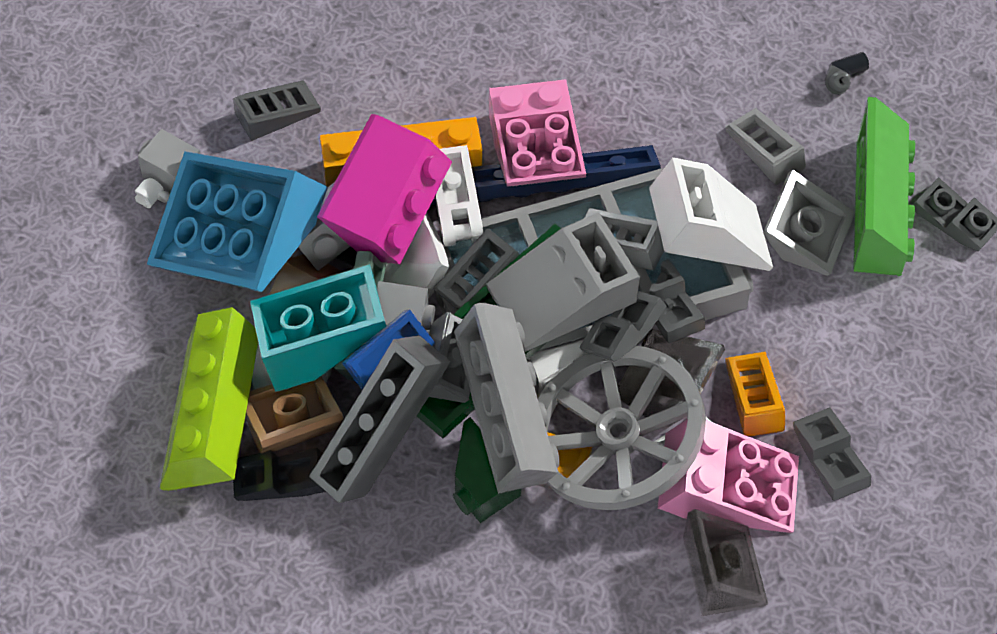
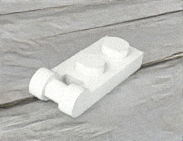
(458, 199)

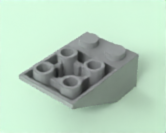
(567, 281)

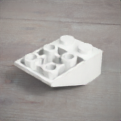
(707, 216)

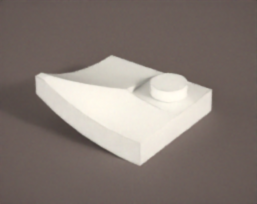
(423, 262)

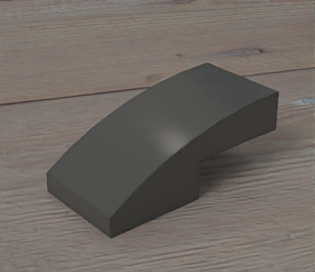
(619, 333)
(830, 453)

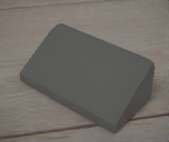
(453, 382)

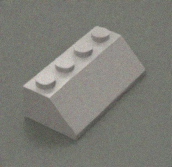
(506, 398)

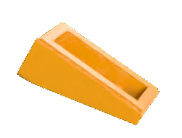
(757, 417)

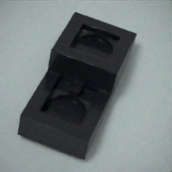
(274, 477)

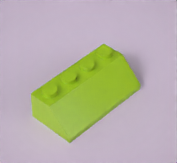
(211, 401)

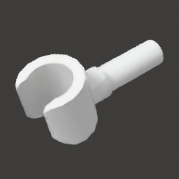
(149, 192)

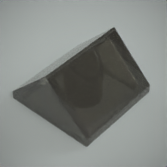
(694, 354)
(722, 564)

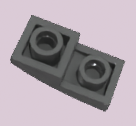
(963, 221)

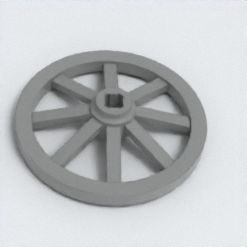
(619, 420)

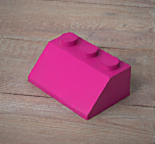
(384, 189)

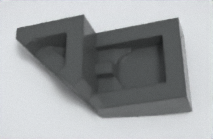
(681, 314)

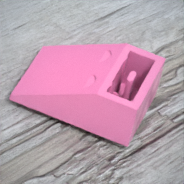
(535, 133)
(735, 480)

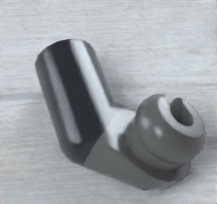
(840, 72)

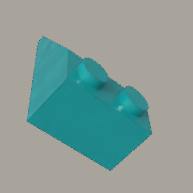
(316, 325)

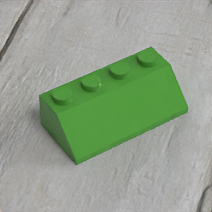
(883, 192)

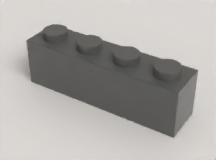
(379, 418)

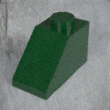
(474, 477)

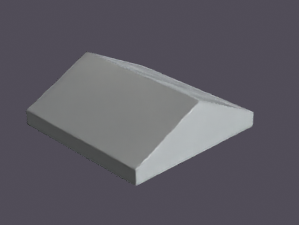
(807, 225)

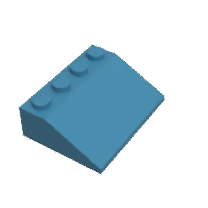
(234, 220)

